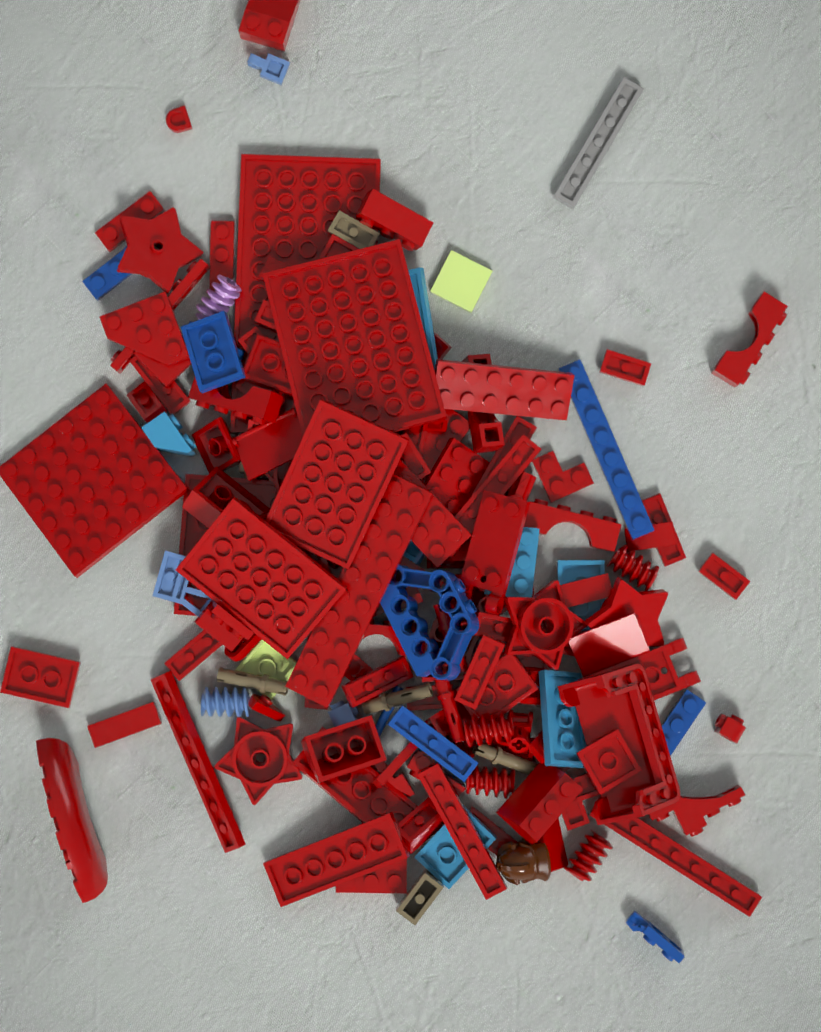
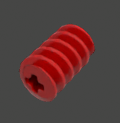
(634, 567)
(489, 729)
(490, 781)
(588, 856)

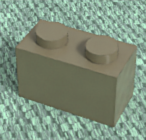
(419, 897)

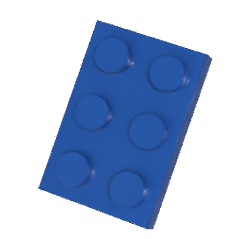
(213, 352)

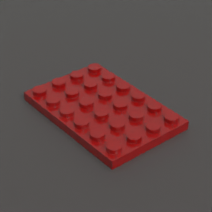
(335, 483)
(261, 578)

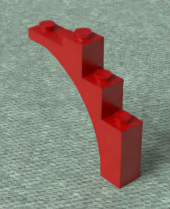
(690, 810)

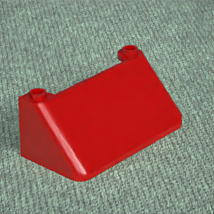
(625, 703)

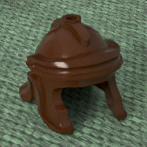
(523, 861)

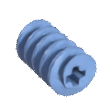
(224, 702)

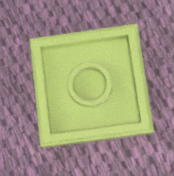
(461, 281)
(266, 660)

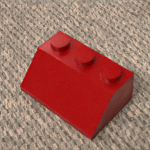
(215, 493)
(343, 749)
(539, 802)

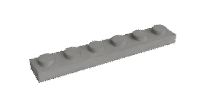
(598, 143)

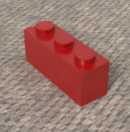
(394, 220)

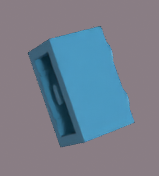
(166, 435)

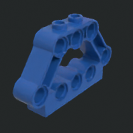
(456, 638)

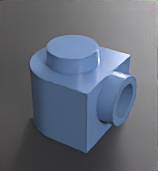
(342, 713)

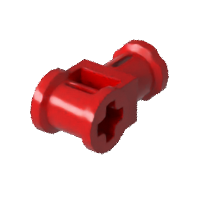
(522, 728)

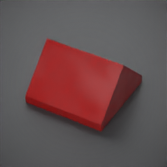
(216, 445)

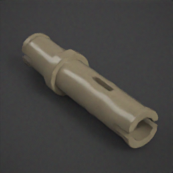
(252, 681)
(387, 701)
(497, 755)

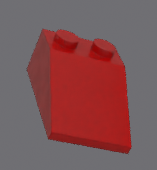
(269, 22)

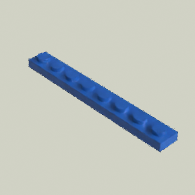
(608, 453)

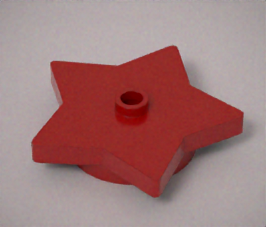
(149, 262)
(626, 600)
(557, 628)
(255, 775)

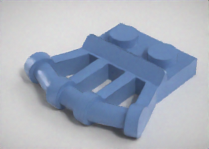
(173, 586)

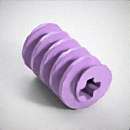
(220, 298)

